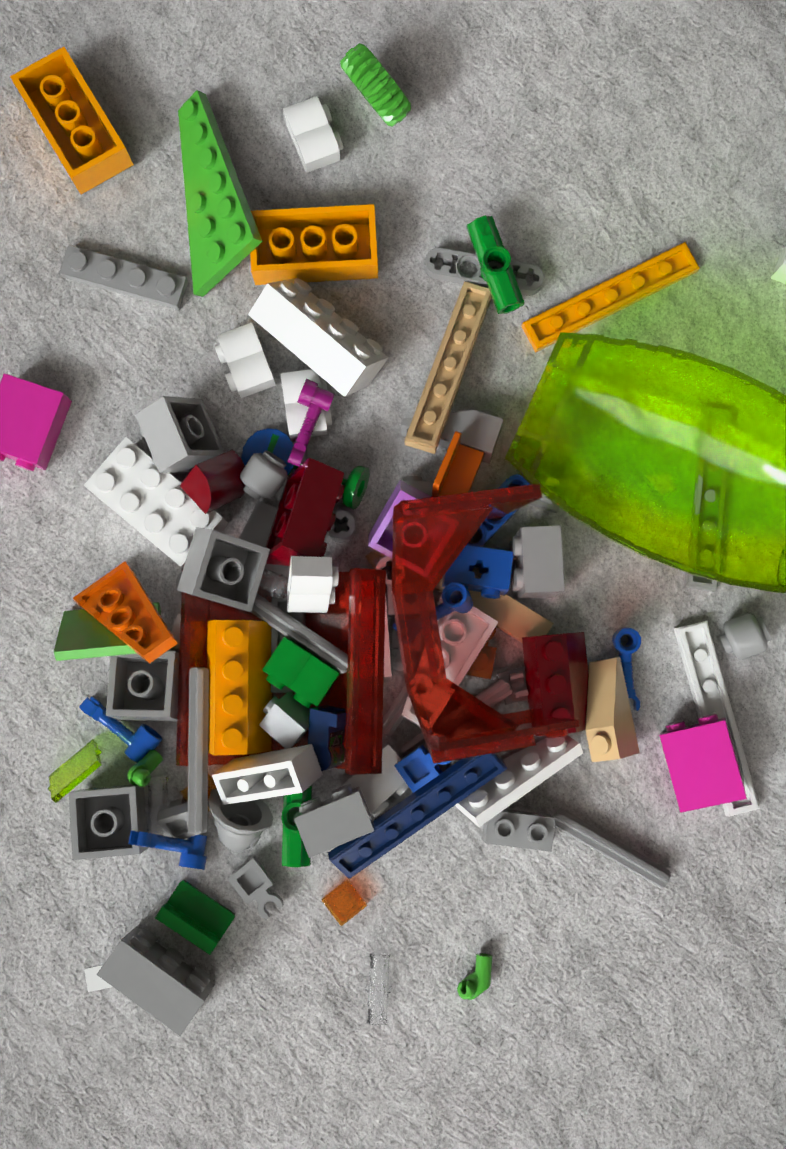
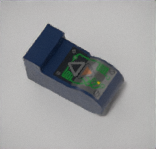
(327, 735)

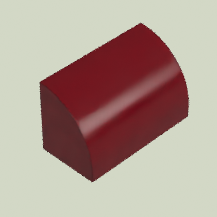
(215, 481)

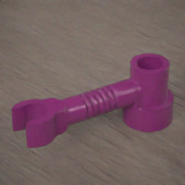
(316, 400)

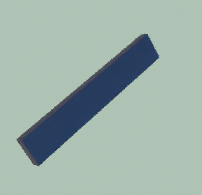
(417, 812)

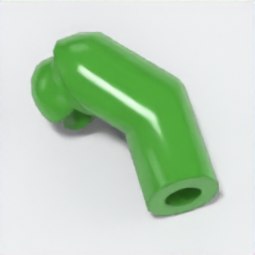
(140, 773)
(479, 980)

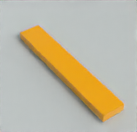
(610, 296)

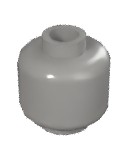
(263, 475)
(745, 636)

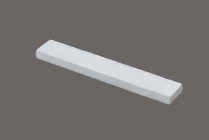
(712, 698)

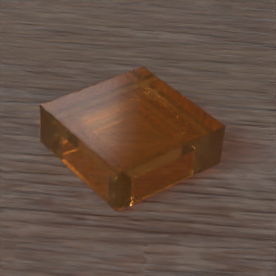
(344, 902)

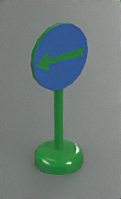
(281, 446)

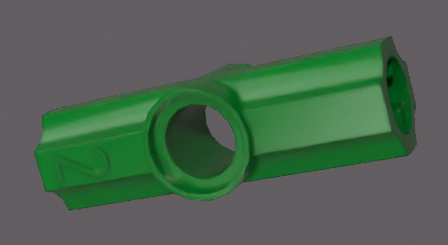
(489, 248)
(293, 849)

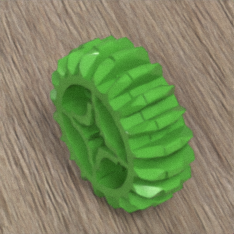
(375, 84)

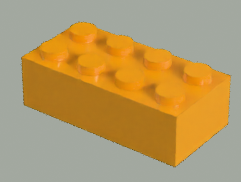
(72, 120)
(315, 244)

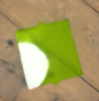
(74, 770)

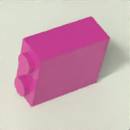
(30, 421)
(702, 763)

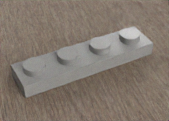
(123, 277)

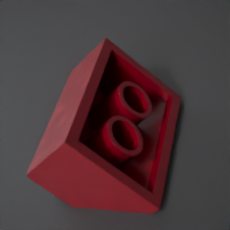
(305, 512)
(557, 676)

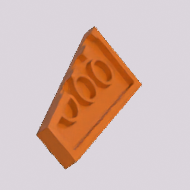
(127, 612)

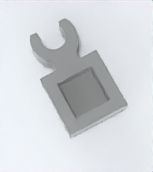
(252, 883)

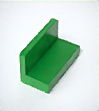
(195, 916)

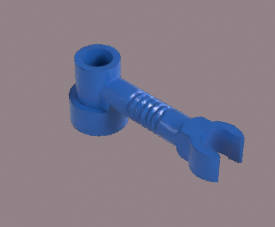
(450, 596)
(625, 654)
(138, 743)
(191, 850)

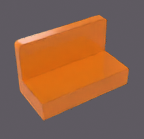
(457, 469)

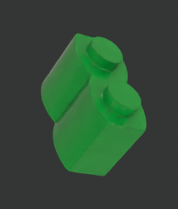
(301, 672)

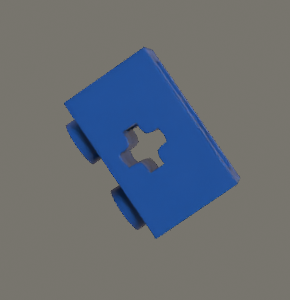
(493, 565)

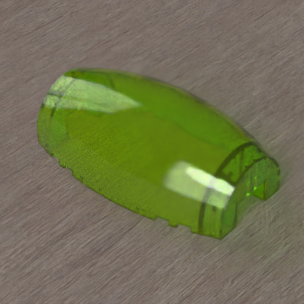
(629, 431)

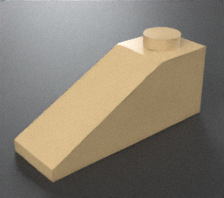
(608, 713)

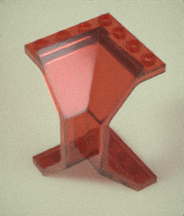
(425, 545)

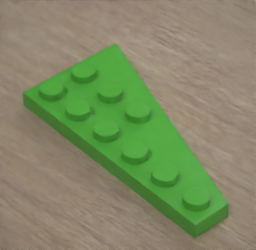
(216, 206)

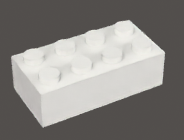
(318, 335)
(151, 501)

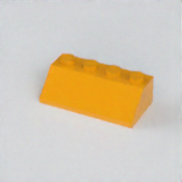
(238, 686)

